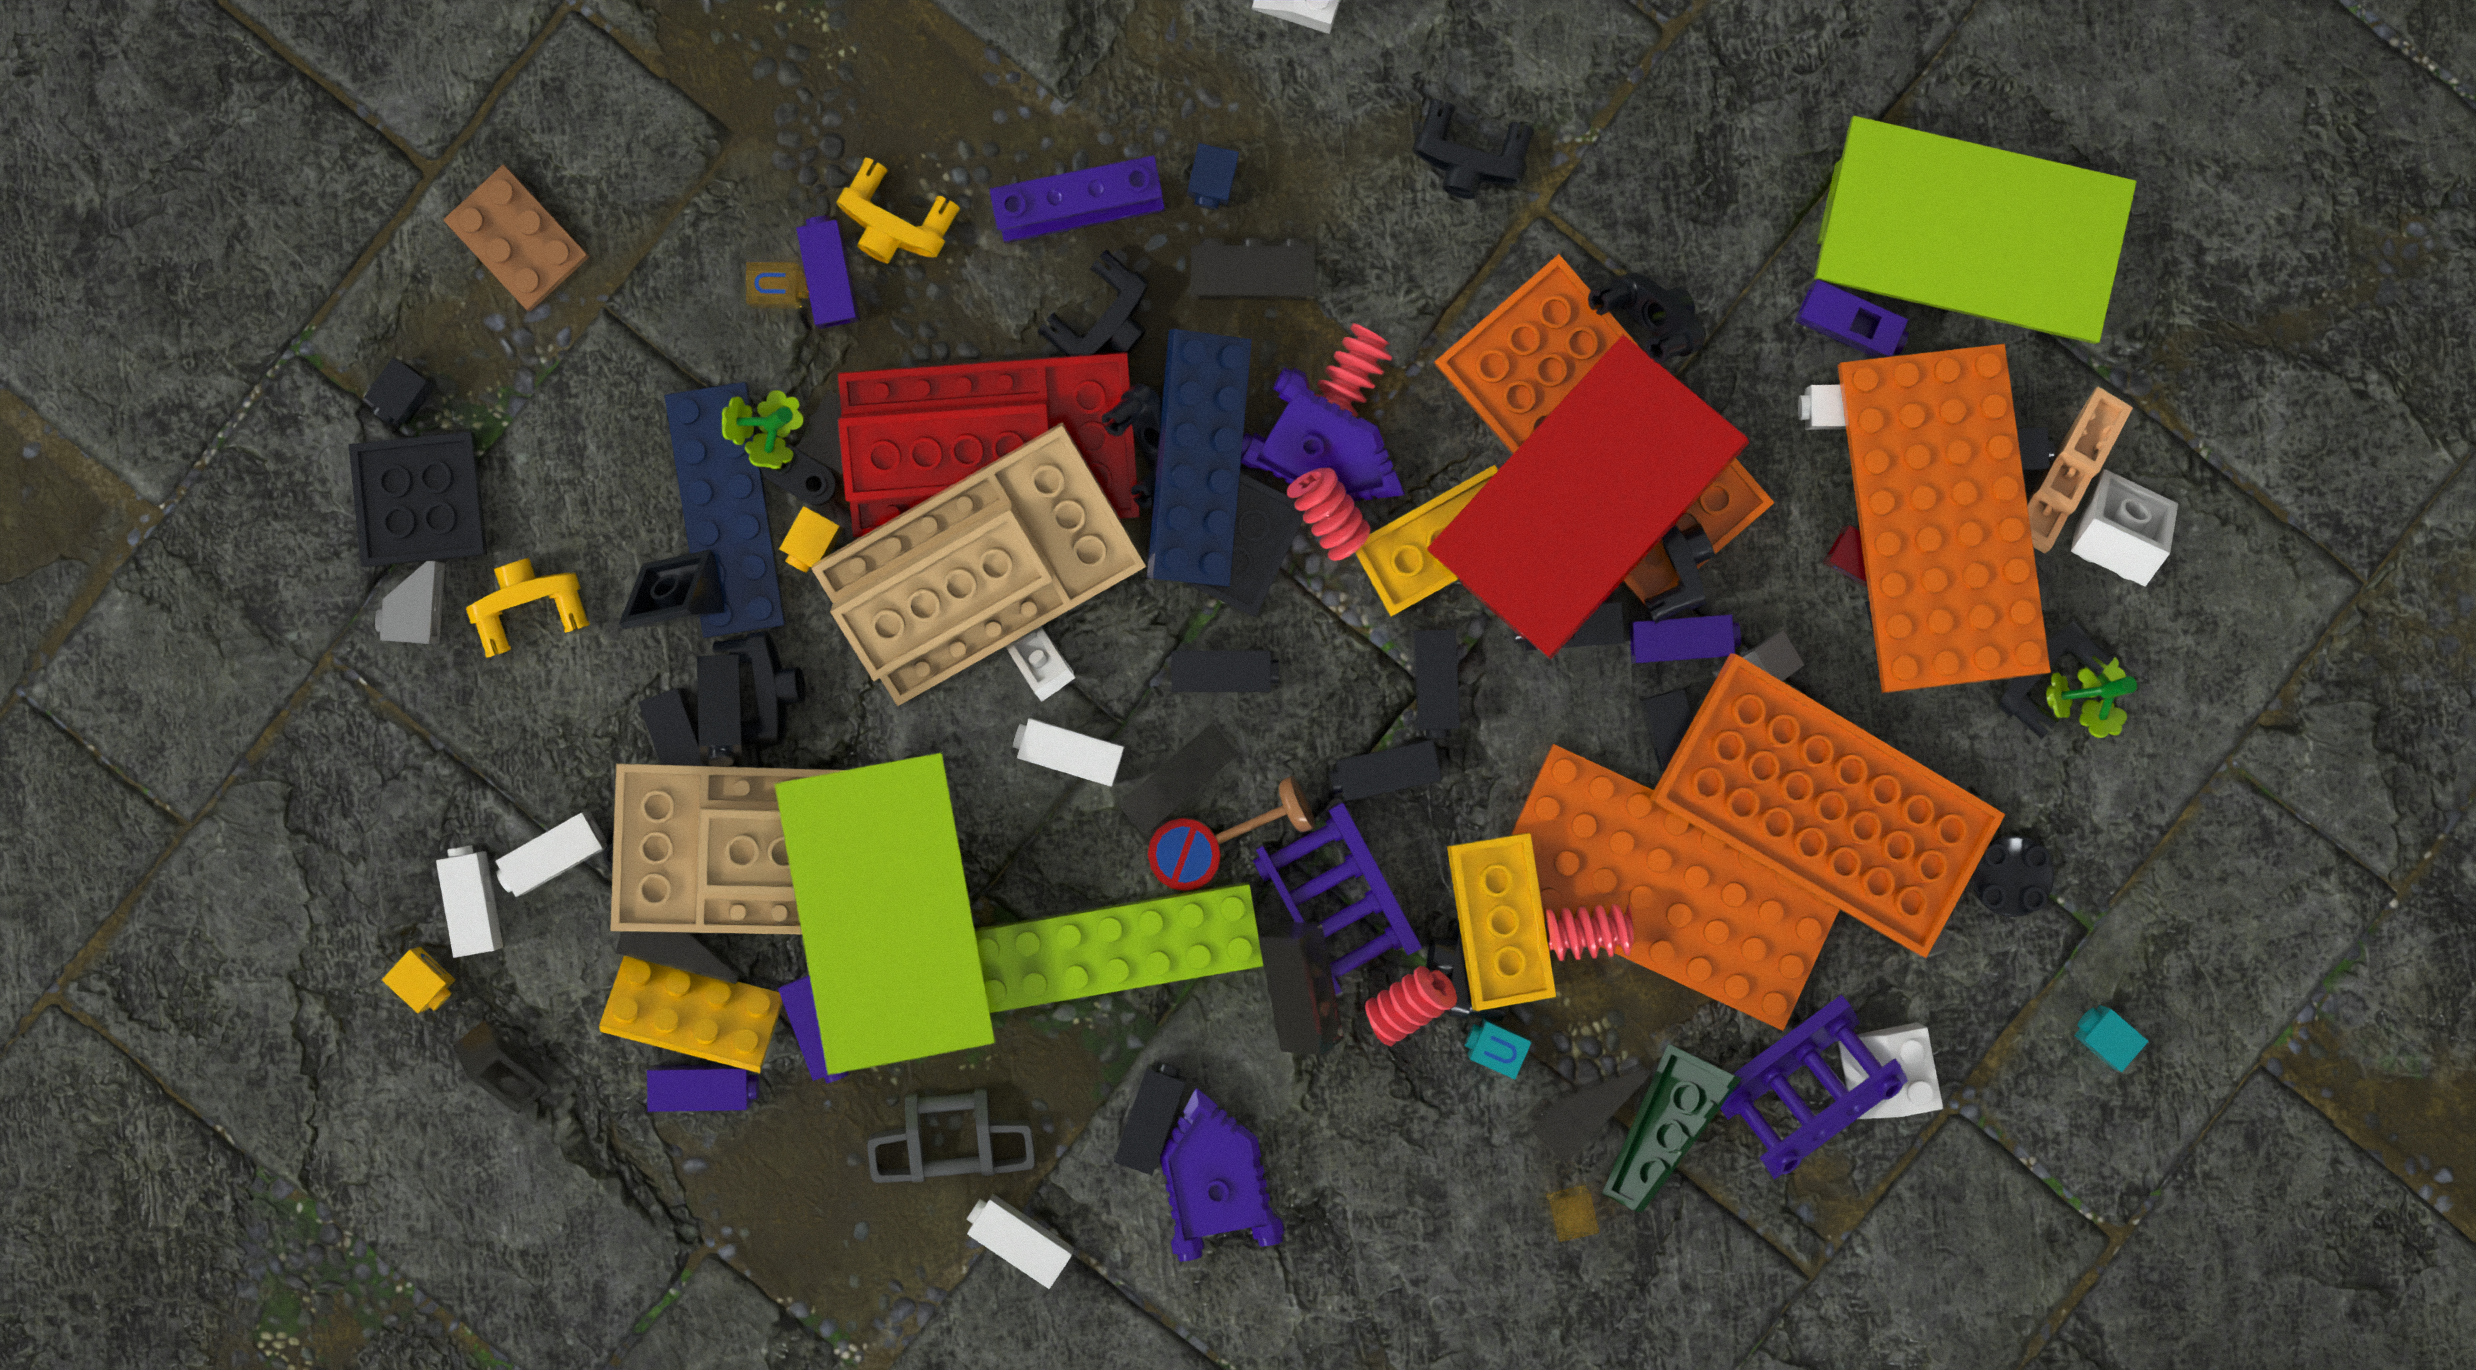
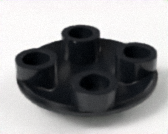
(2014, 876)

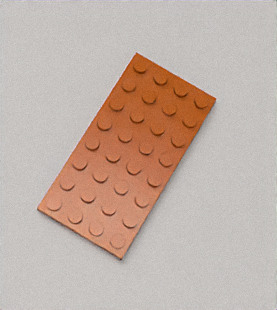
(1530, 359)
(1943, 518)
(1827, 805)
(1693, 900)

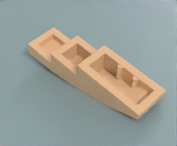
(2074, 466)

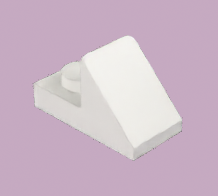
(1040, 663)

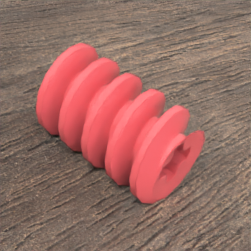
(1354, 368)
(1330, 512)
(1590, 932)
(1410, 1004)

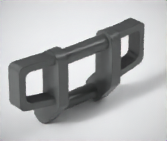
(982, 1164)

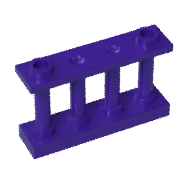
(1077, 199)
(1357, 863)
(1800, 1049)

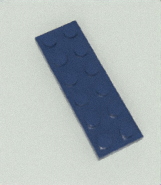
(1199, 458)
(725, 510)

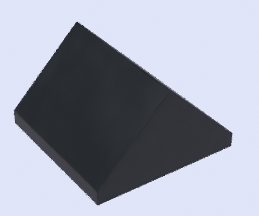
(674, 591)

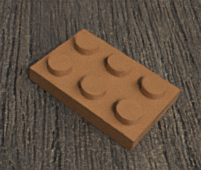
(516, 238)

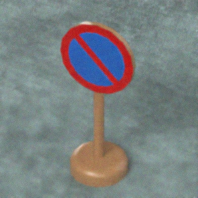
(1188, 853)

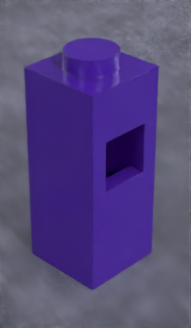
(827, 272)
(1852, 321)
(1683, 638)
(802, 1013)
(700, 1088)

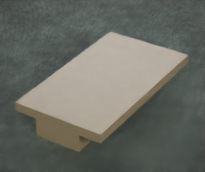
(978, 565)
(702, 850)

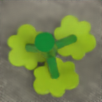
(777, 418)
(2099, 717)

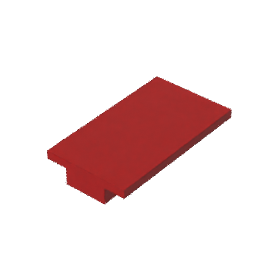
(934, 425)
(1587, 496)

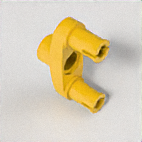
(886, 231)
(520, 586)

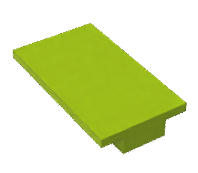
(1974, 229)
(884, 913)

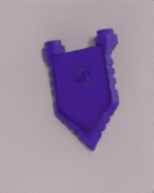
(1322, 436)
(1215, 1180)

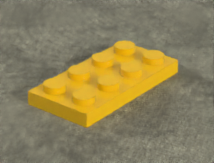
(1398, 553)
(1501, 921)
(692, 1013)

